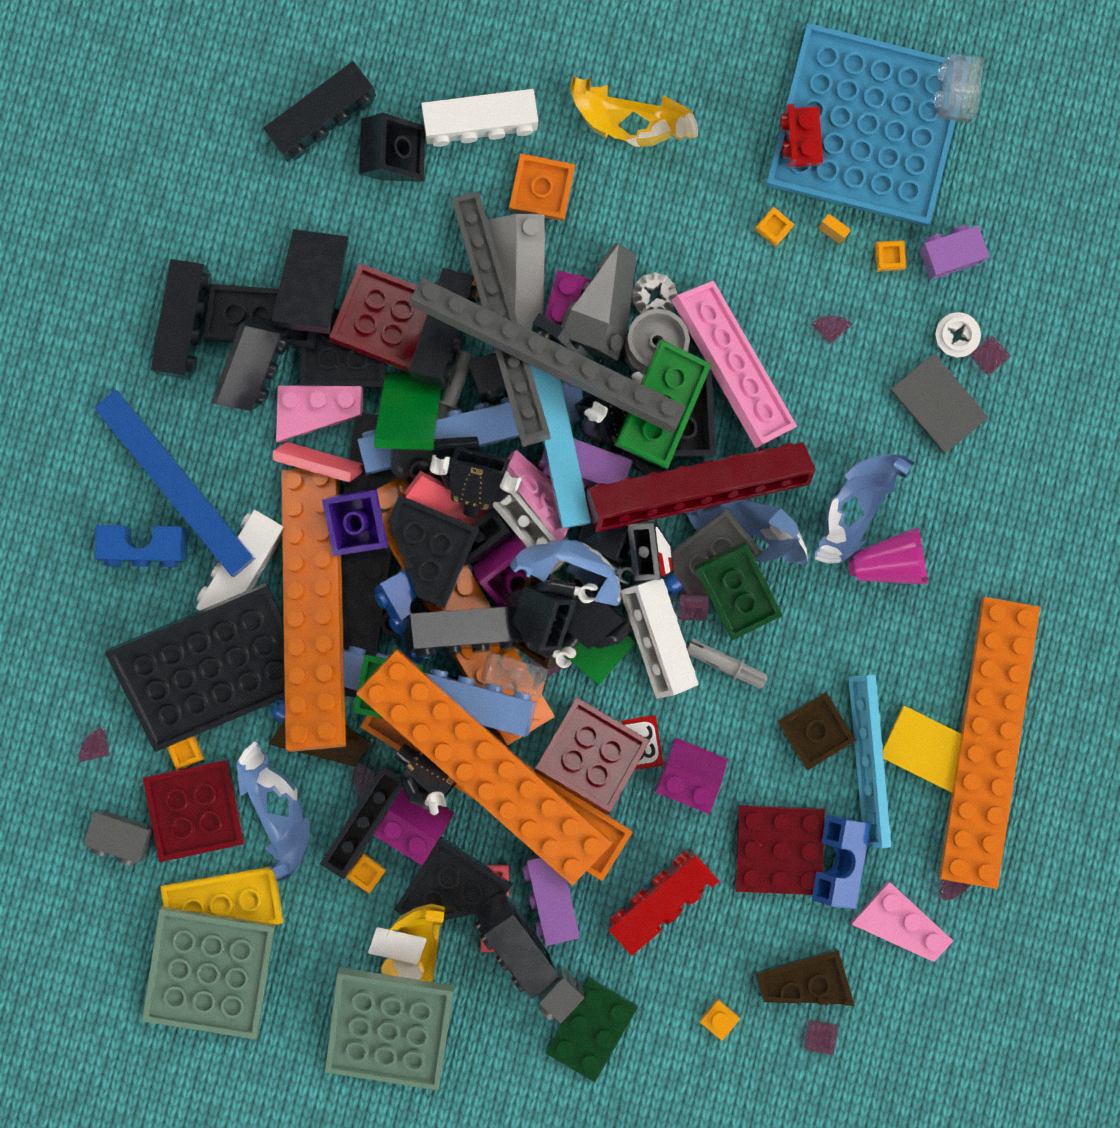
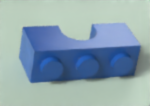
(115, 545)
(396, 596)
(842, 882)

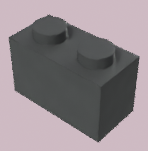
(118, 837)
(561, 997)

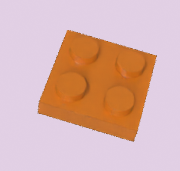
(542, 187)

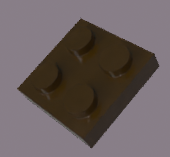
(816, 730)

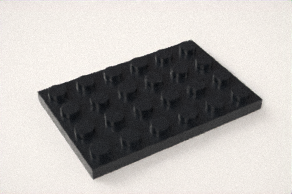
(204, 667)

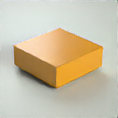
(774, 227)
(834, 229)
(890, 256)
(185, 753)
(366, 873)

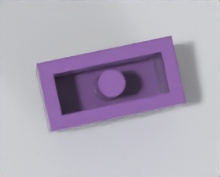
(953, 252)

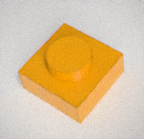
(719, 1019)

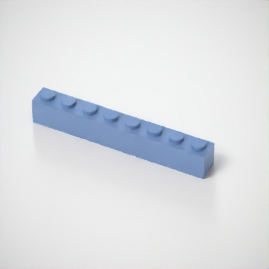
(486, 422)
(486, 705)

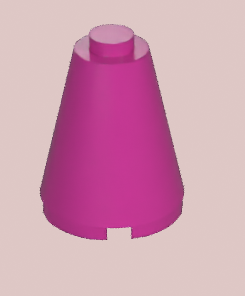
(892, 560)

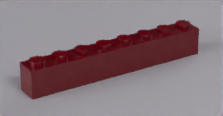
(699, 486)

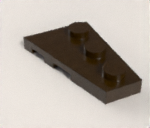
(350, 755)
(807, 980)

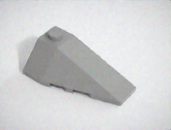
(521, 254)

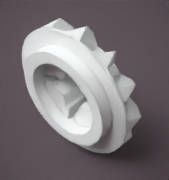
(652, 281)
(970, 333)

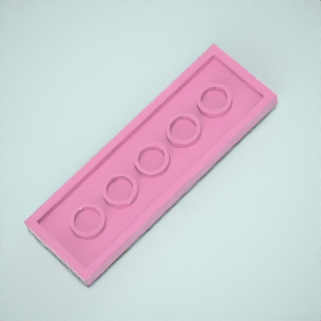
(734, 363)

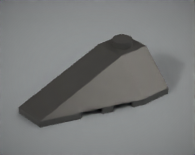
(603, 310)

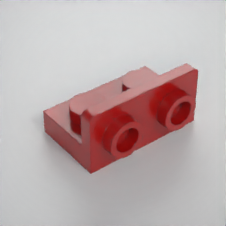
(803, 136)

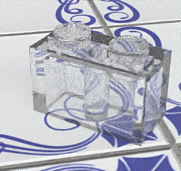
(959, 88)
(514, 674)

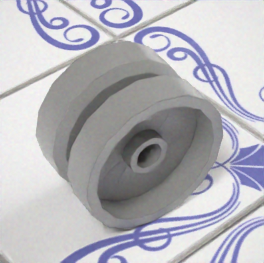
(647, 331)

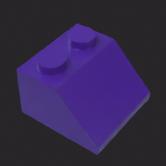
(354, 522)

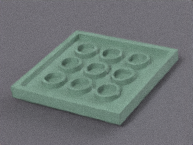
(208, 972)
(389, 1028)

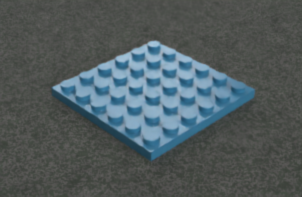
(876, 126)

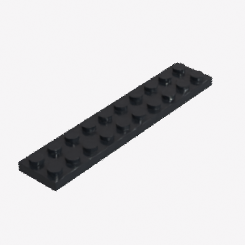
(363, 569)

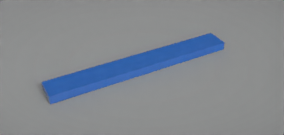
(175, 483)

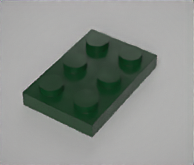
(738, 590)
(592, 1030)

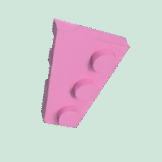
(315, 407)
(537, 492)
(901, 923)

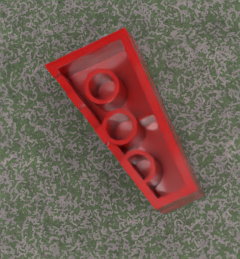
(661, 901)

